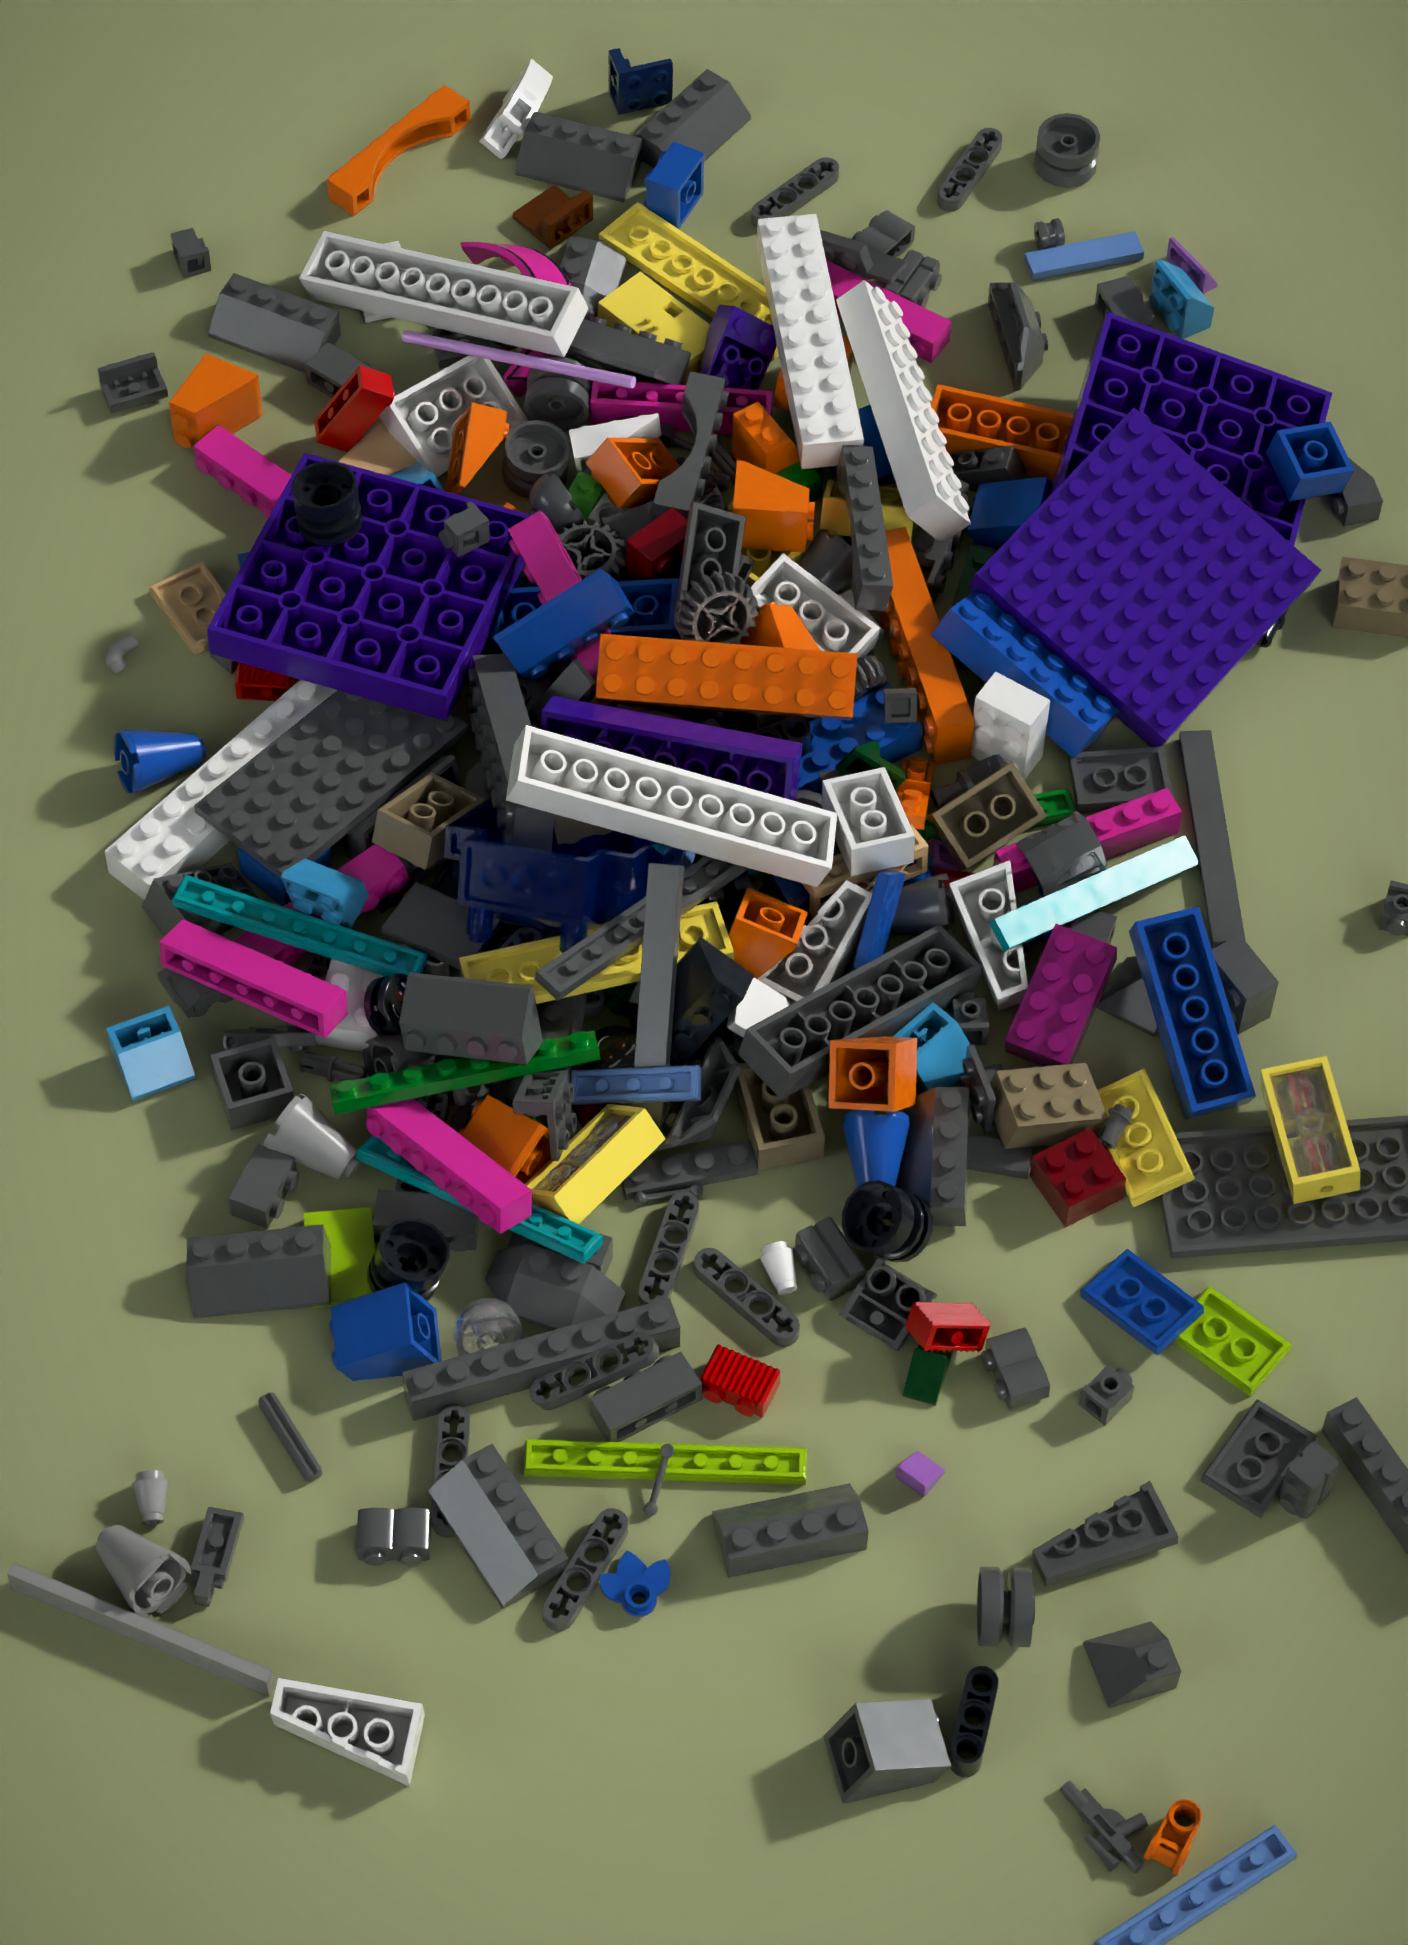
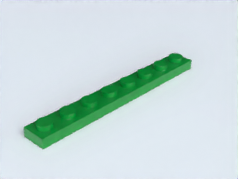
(459, 1074)

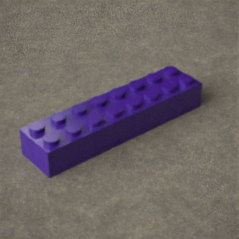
(712, 751)

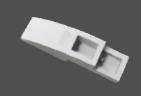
(517, 109)

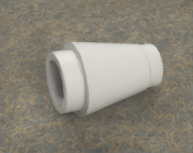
(780, 1266)

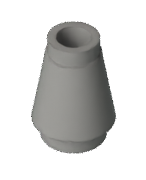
(150, 1494)

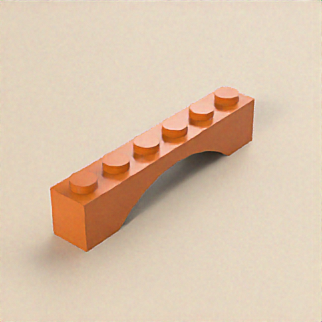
(435, 118)

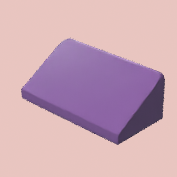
(1183, 259)

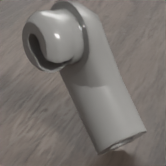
(118, 650)

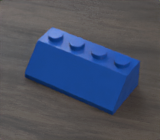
(565, 624)

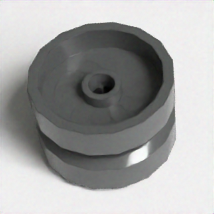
(1067, 150)
(557, 397)
(533, 451)
(1009, 1607)

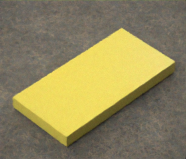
(1148, 1147)

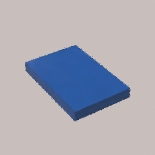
(879, 917)
(1142, 1301)

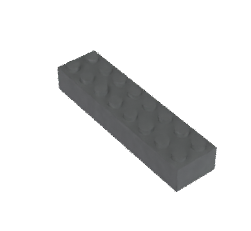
(498, 720)
(868, 1002)

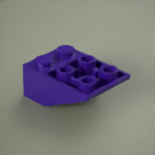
(738, 348)

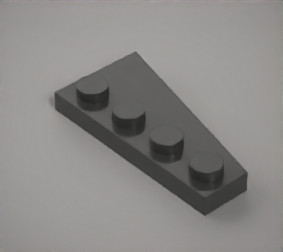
(1122, 1532)

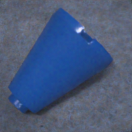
(155, 756)
(875, 1144)

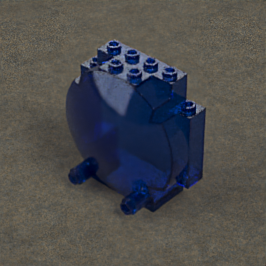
(547, 890)

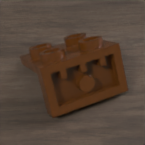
(555, 215)

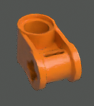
(1171, 1841)

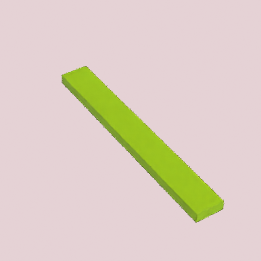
(643, 1460)

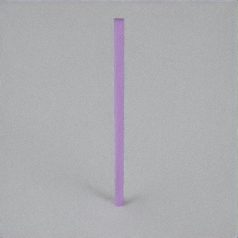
(519, 359)

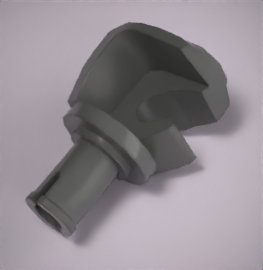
(966, 779)

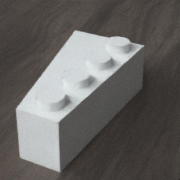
(977, 902)
(823, 945)
(356, 1725)

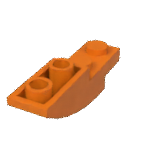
(916, 789)

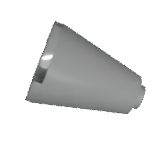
(312, 1140)
(143, 1570)

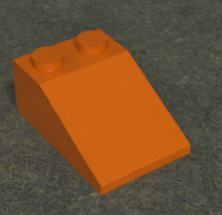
(473, 441)
(631, 469)

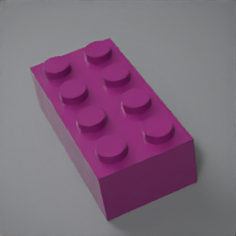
(1061, 998)

